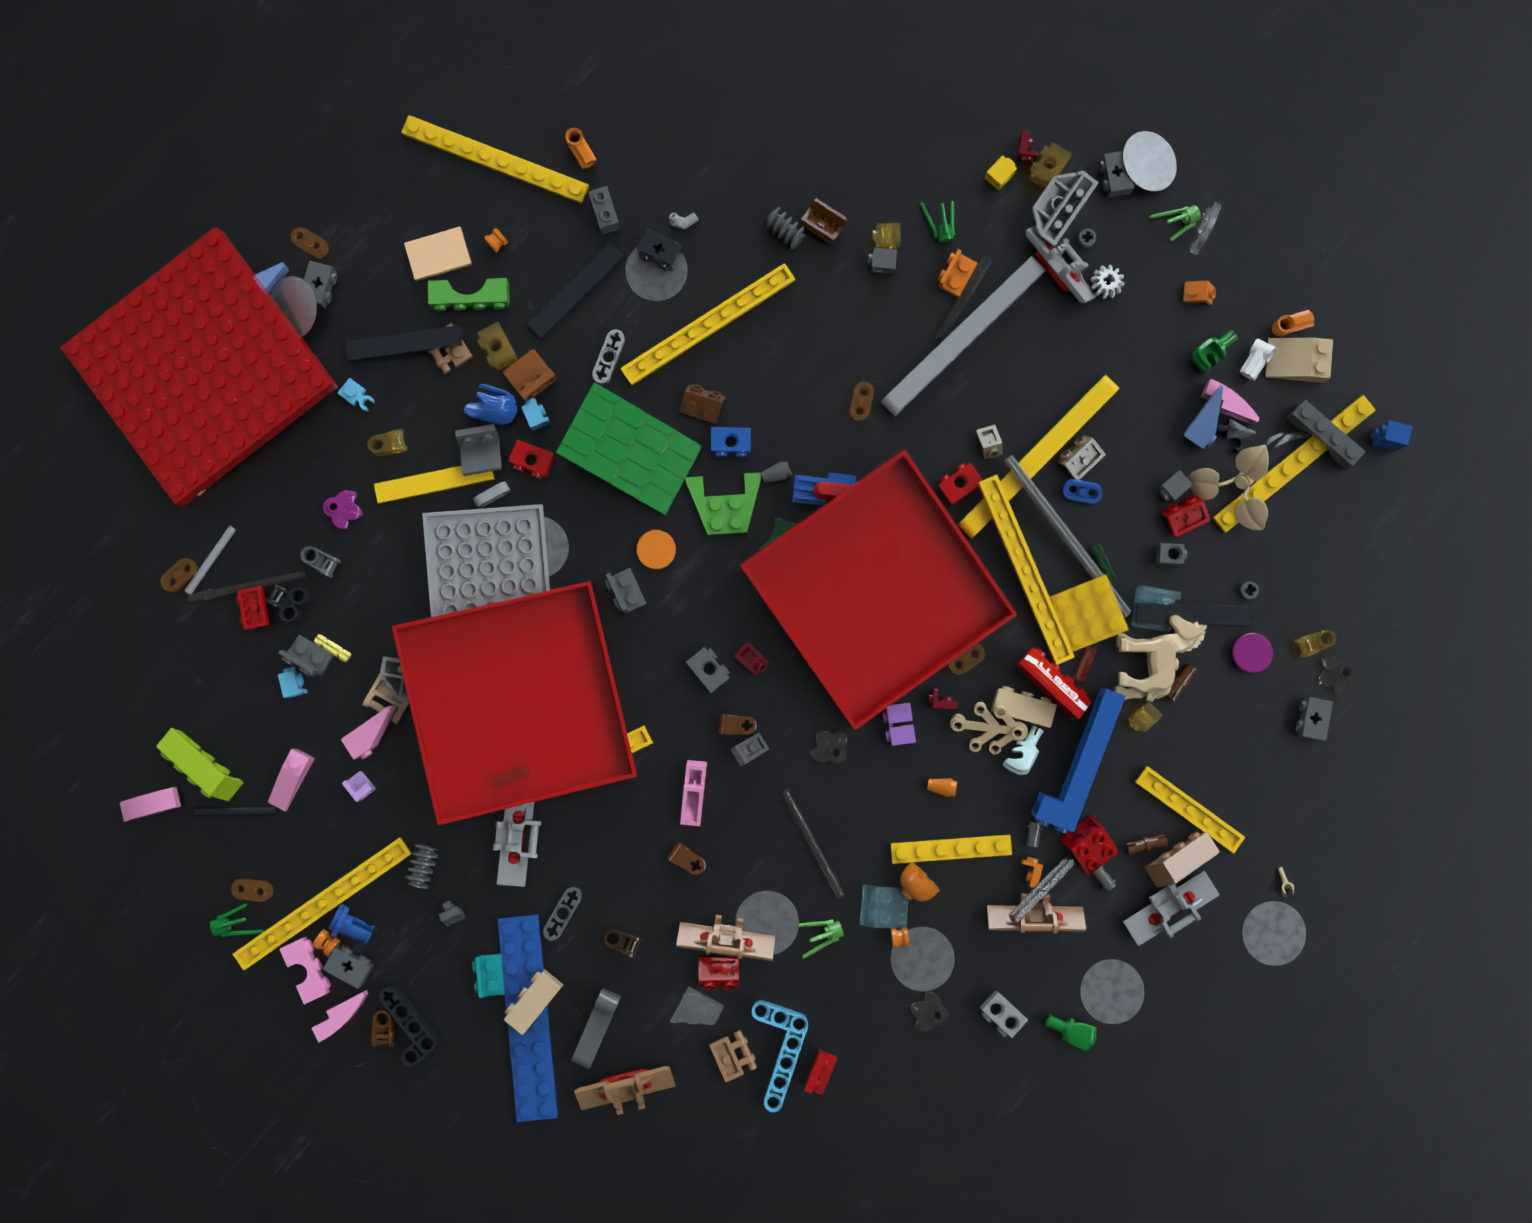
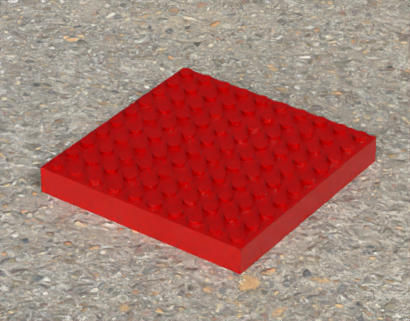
(199, 367)
(878, 589)
(514, 690)

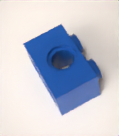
(720, 435)
(1391, 436)

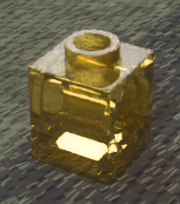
(887, 235)
(1144, 717)

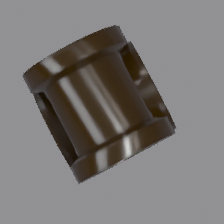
(624, 942)

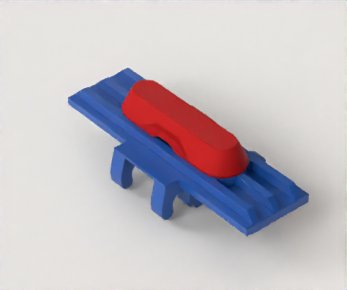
(820, 490)

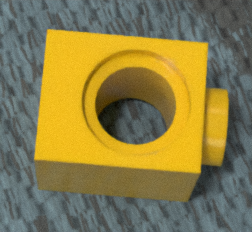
(1001, 172)

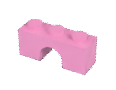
(302, 953)

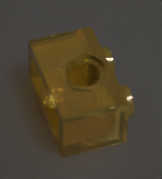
(1057, 157)
(491, 336)

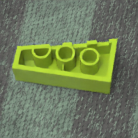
(198, 765)

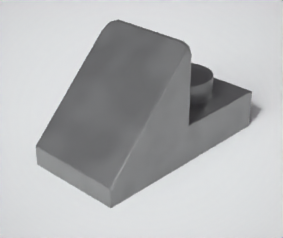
(749, 749)

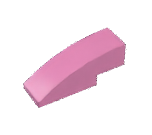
(1231, 403)
(693, 793)
(150, 804)
(339, 1016)

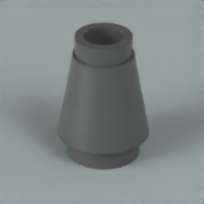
(778, 472)

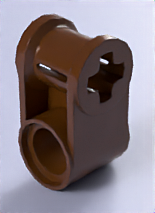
(732, 724)
(683, 857)
(382, 1032)

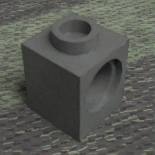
(883, 260)
(1174, 487)
(1162, 554)

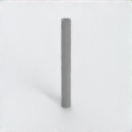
(210, 560)

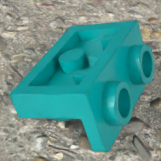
(489, 975)

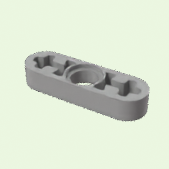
(618, 345)

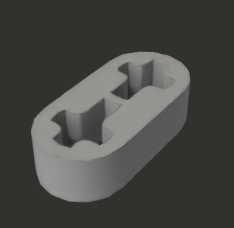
(491, 494)

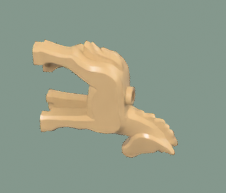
(1160, 658)

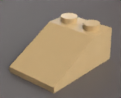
(1300, 359)

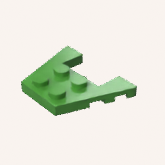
(728, 512)

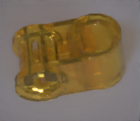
(389, 443)
(1312, 643)

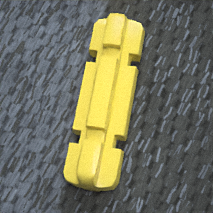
(332, 648)

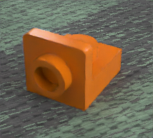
(1033, 875)

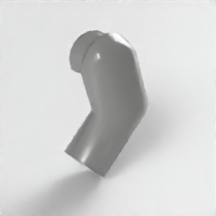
(681, 222)

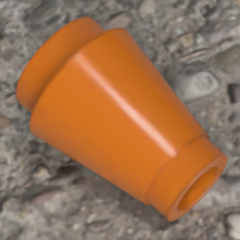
(943, 787)

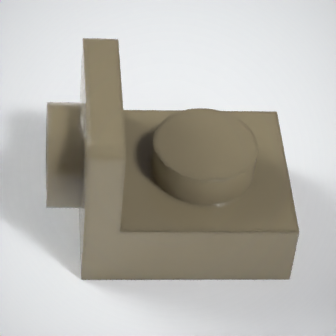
(990, 441)

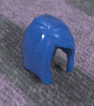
(495, 408)

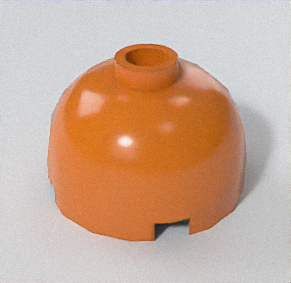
(917, 884)

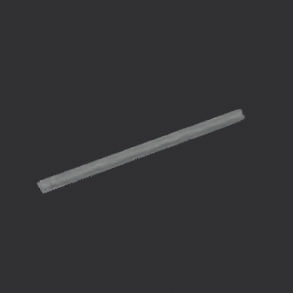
(1060, 526)

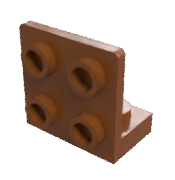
(530, 375)

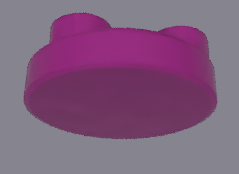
(1252, 653)

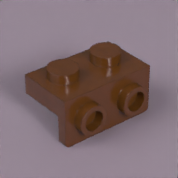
(823, 221)
(702, 403)

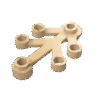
(992, 728)

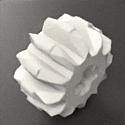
(1112, 276)

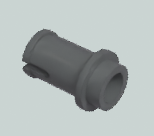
(1034, 834)
(1104, 879)

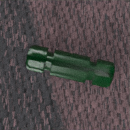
(1102, 562)

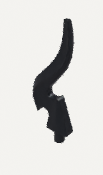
(1245, 436)

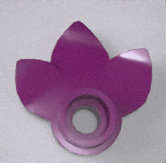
(345, 510)

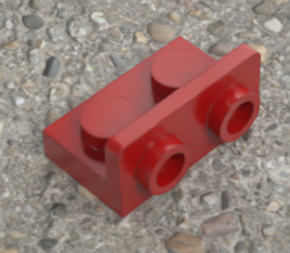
(1186, 515)
(253, 608)
(718, 972)
(820, 1072)

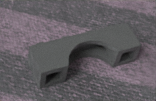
(1340, 446)

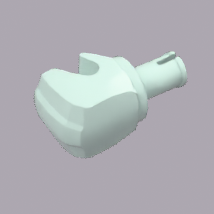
(1029, 752)

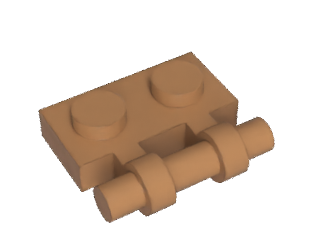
(456, 354)
(727, 1059)

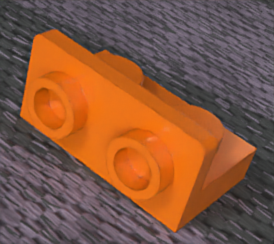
(957, 274)

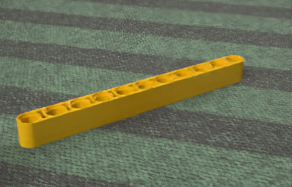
(1044, 450)

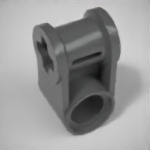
(323, 561)

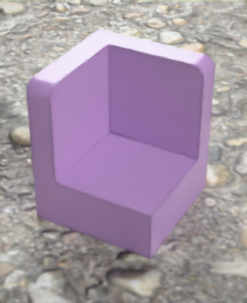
(359, 786)

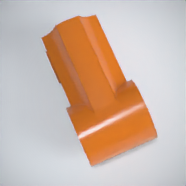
(580, 149)
(1293, 323)

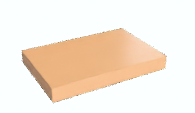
(438, 253)

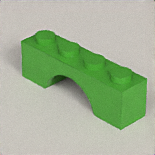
(493, 294)

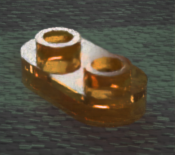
(308, 242)
(861, 402)
(178, 573)
(967, 660)
(251, 890)

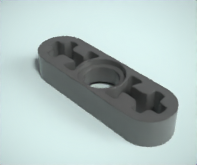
(550, 923)

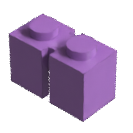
(901, 734)

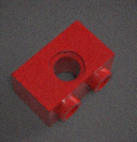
(523, 451)
(952, 493)

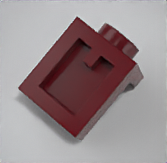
(1025, 144)
(751, 659)
(944, 704)

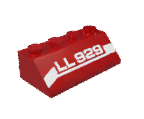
(1053, 683)

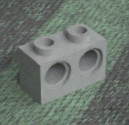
(1006, 1010)

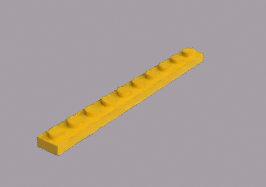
(495, 159)
(708, 324)
(1294, 462)
(1026, 569)
(322, 903)

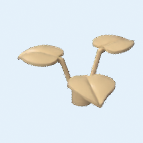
(1253, 465)

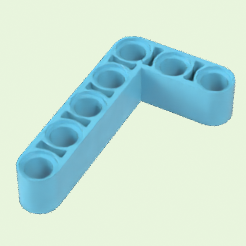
(785, 1051)

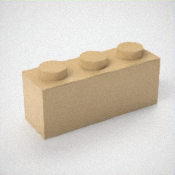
(1025, 707)
(532, 1001)

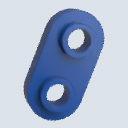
(1081, 492)

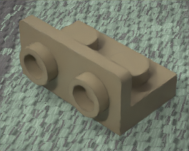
(1081, 456)

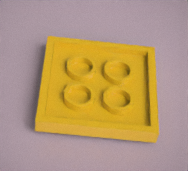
(1089, 613)

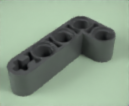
(596, 1028)

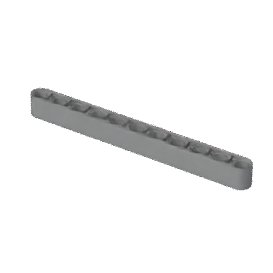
(963, 336)

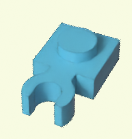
(355, 393)

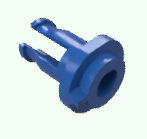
(350, 925)

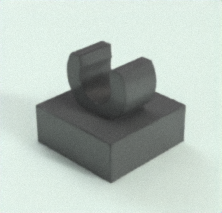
(452, 914)

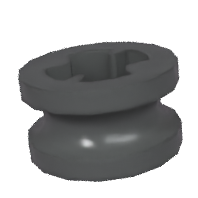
(1081, 241)
(1253, 594)

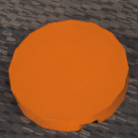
(656, 549)

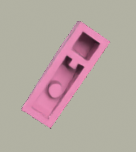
(369, 734)
(290, 778)

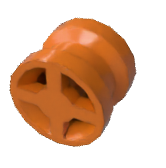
(495, 240)
(899, 937)

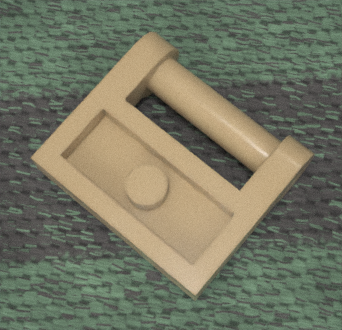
(380, 689)

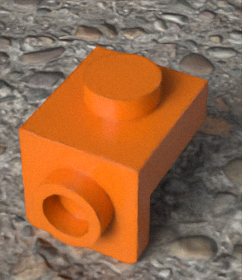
(1199, 292)

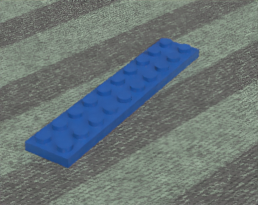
(531, 1051)

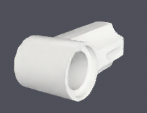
(1259, 355)

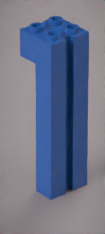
(1067, 809)

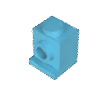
(534, 414)
(291, 683)

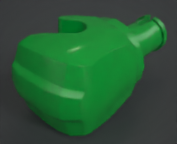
(1213, 349)
(1075, 1034)

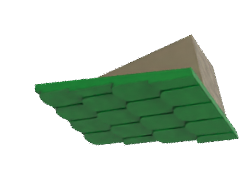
(629, 449)

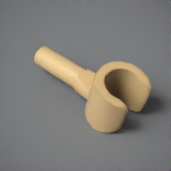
(1286, 884)

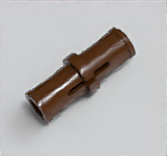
(1181, 682)
(1146, 844)

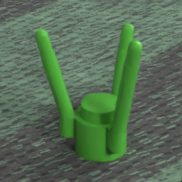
(1188, 215)
(832, 932)

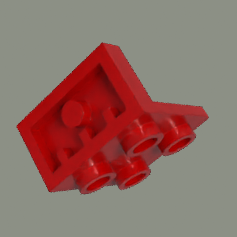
(1090, 844)

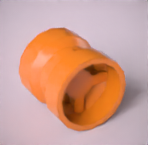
(329, 944)

